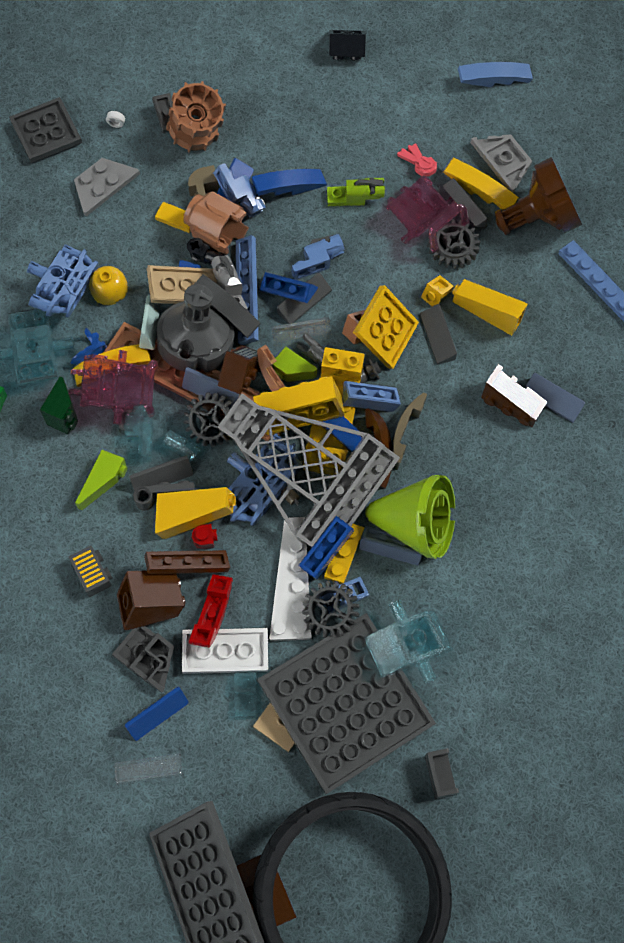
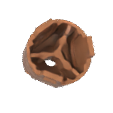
(215, 220)

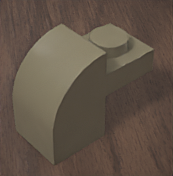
(202, 181)

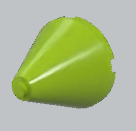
(418, 515)

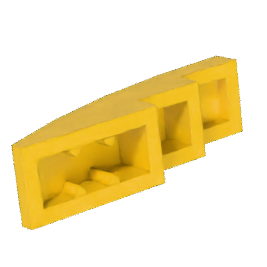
(479, 183)

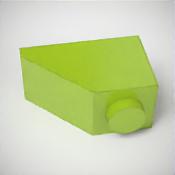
(293, 367)

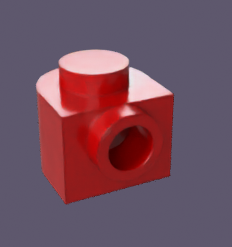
(204, 536)

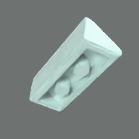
(149, 325)

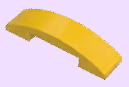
(135, 356)

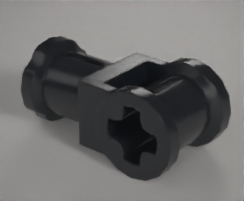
(201, 252)

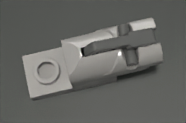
(227, 277)

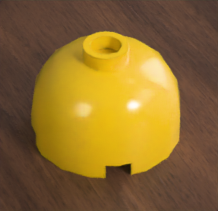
(108, 285)

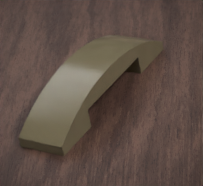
(413, 409)

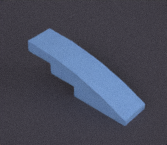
(494, 72)

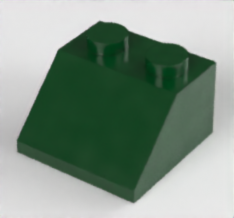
(59, 409)

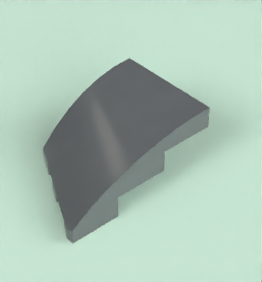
(146, 656)

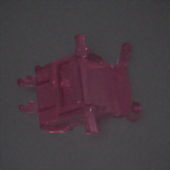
(425, 208)
(116, 384)

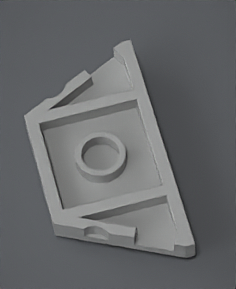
(504, 158)
(102, 182)

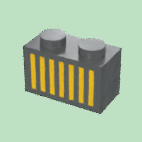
(90, 571)

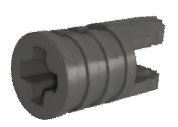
(315, 352)

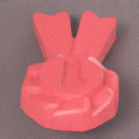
(423, 165)

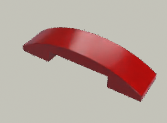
(212, 612)

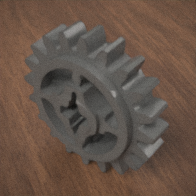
(457, 253)

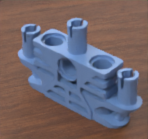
(62, 282)
(244, 486)

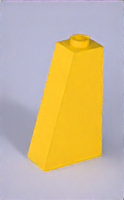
(490, 305)
(188, 509)

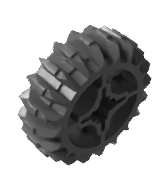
(206, 426)
(326, 617)

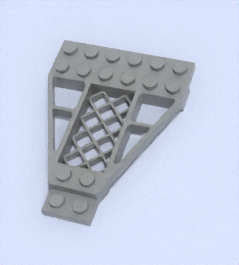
(348, 490)

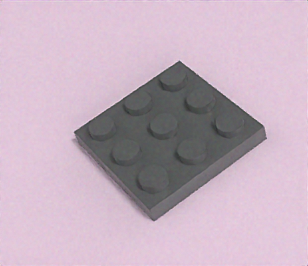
(45, 130)

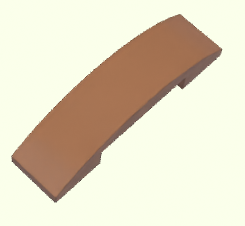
(265, 361)

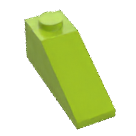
(102, 477)

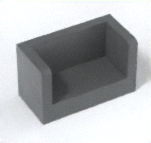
(441, 774)

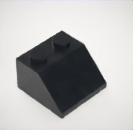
(347, 44)

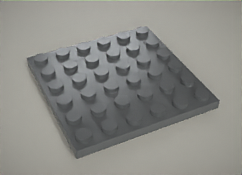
(342, 707)

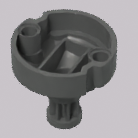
(194, 332)

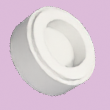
(115, 119)

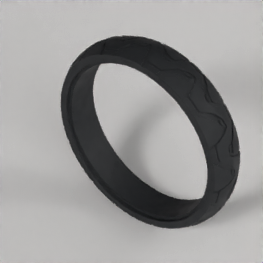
(427, 847)

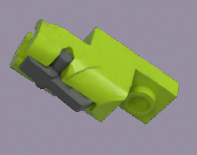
(356, 192)

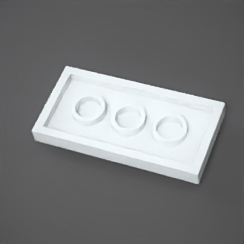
(230, 653)

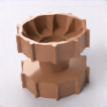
(199, 101)

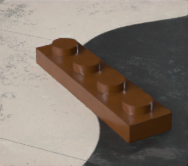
(186, 562)

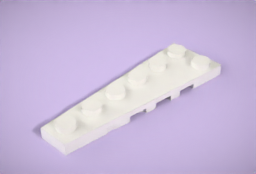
(290, 589)

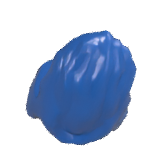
(96, 348)

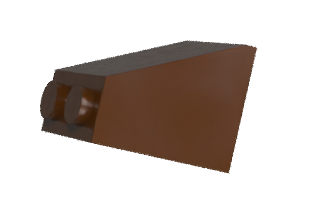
(149, 598)

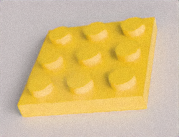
(386, 327)

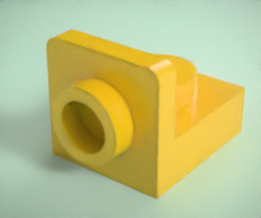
(436, 290)

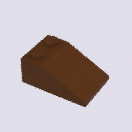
(281, 904)

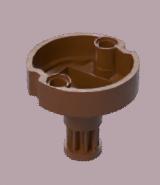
(546, 201)

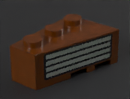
(239, 369)
(512, 397)

